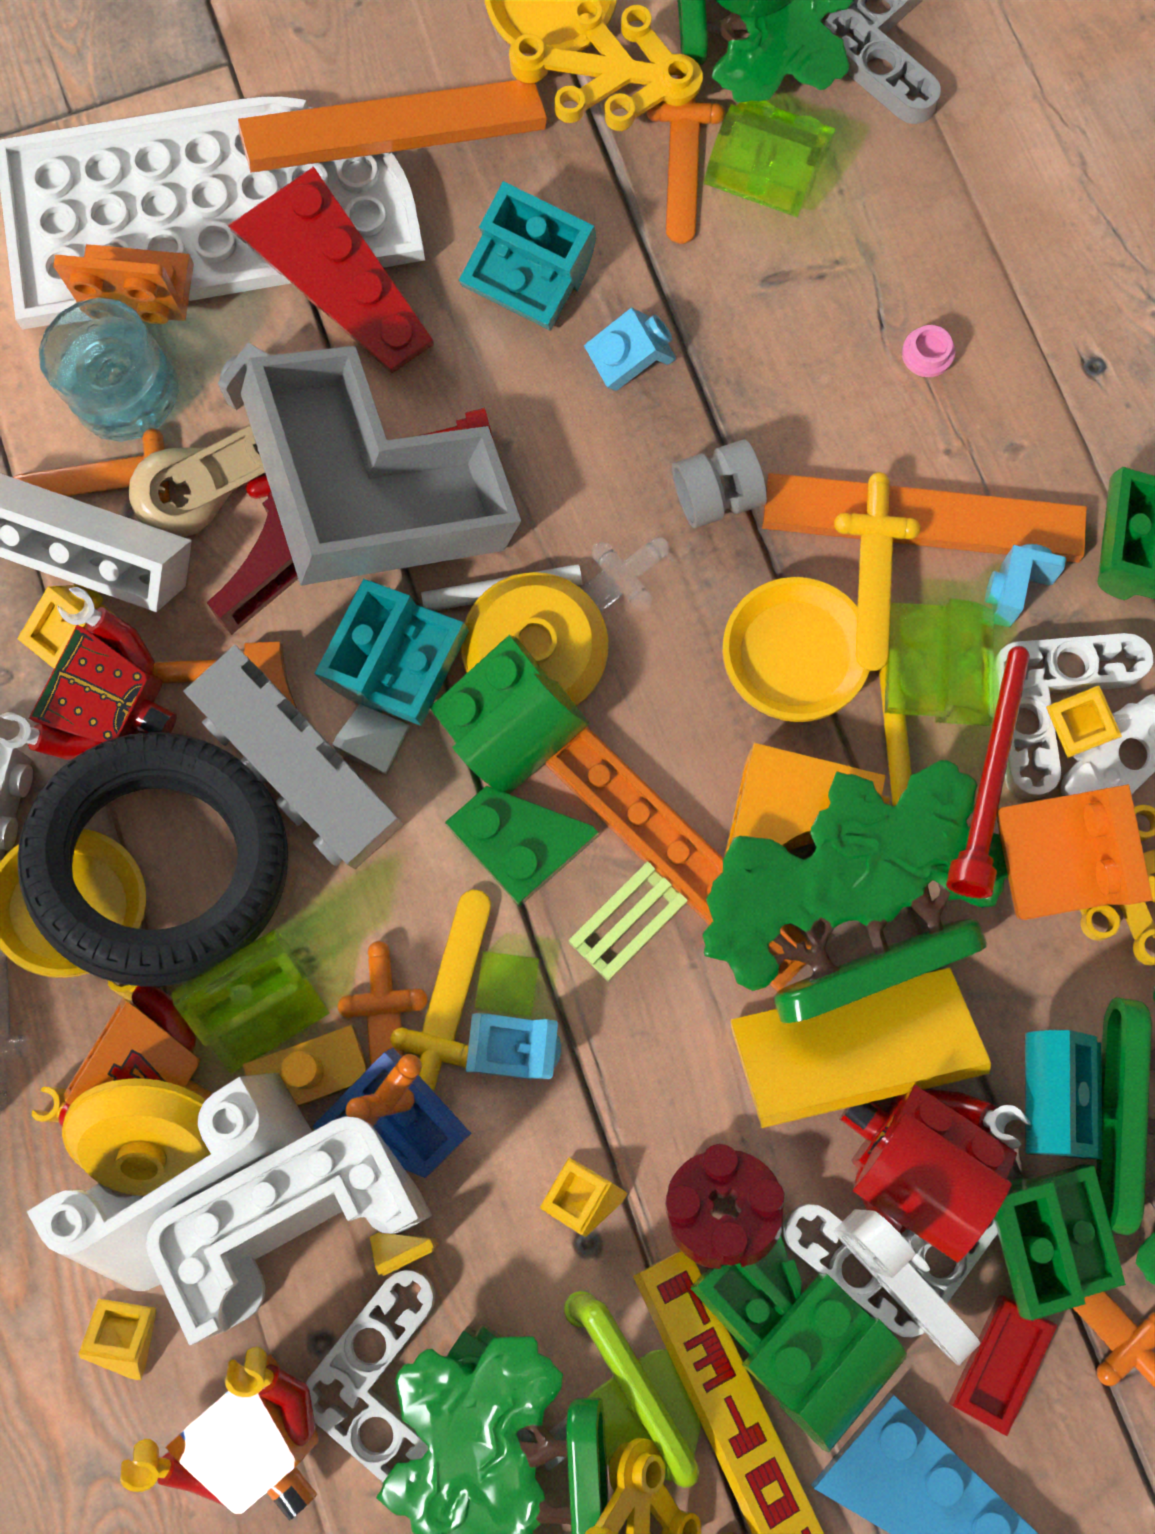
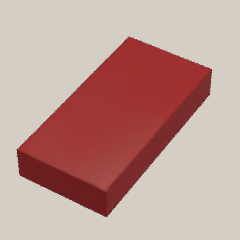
(1002, 1366)

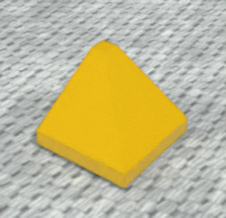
(1083, 721)
(581, 1198)
(398, 1250)
(119, 1337)

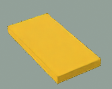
(860, 1050)

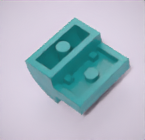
(529, 256)
(391, 653)
(1063, 1094)

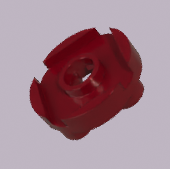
(725, 1240)

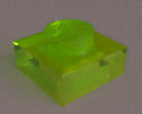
(507, 984)

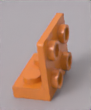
(145, 280)
(1073, 853)

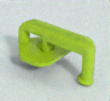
(643, 1396)

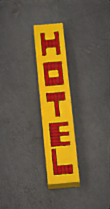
(725, 1401)

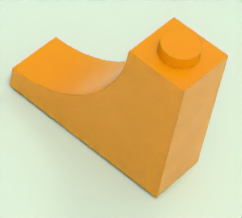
(784, 794)

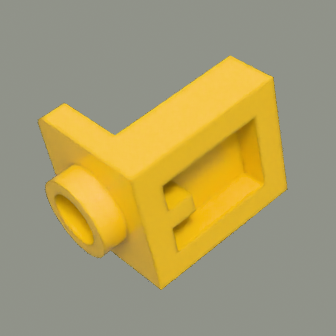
(46, 630)

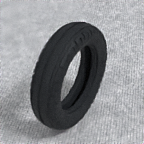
(134, 765)

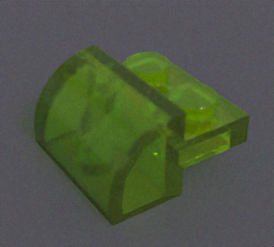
(768, 155)
(941, 662)
(250, 1001)

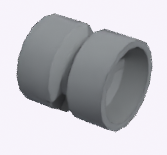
(701, 488)

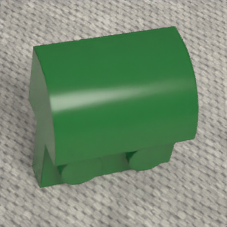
(1129, 536)
(508, 716)
(1057, 1241)
(825, 1361)

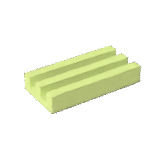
(660, 888)

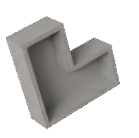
(351, 494)

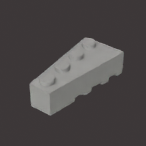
(293, 758)

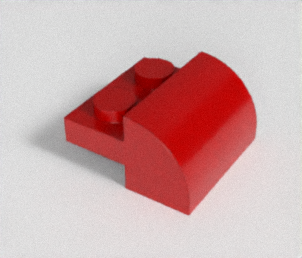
(937, 1174)

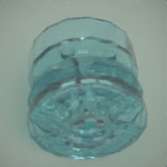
(108, 369)

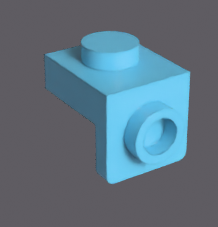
(629, 347)
(1009, 586)
(513, 1047)

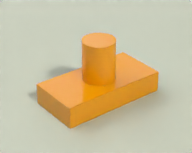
(316, 1066)

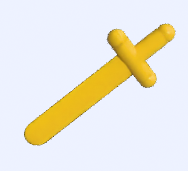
(875, 569)
(449, 994)

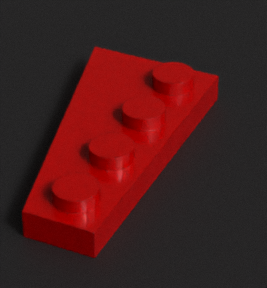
(325, 257)

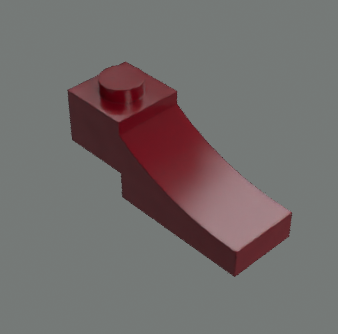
(260, 577)

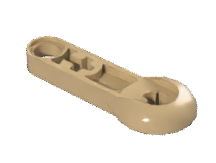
(209, 474)

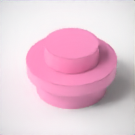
(928, 351)

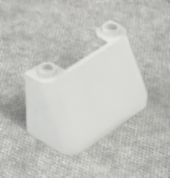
(110, 1231)
(211, 1242)

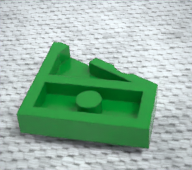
(518, 840)
(752, 1296)

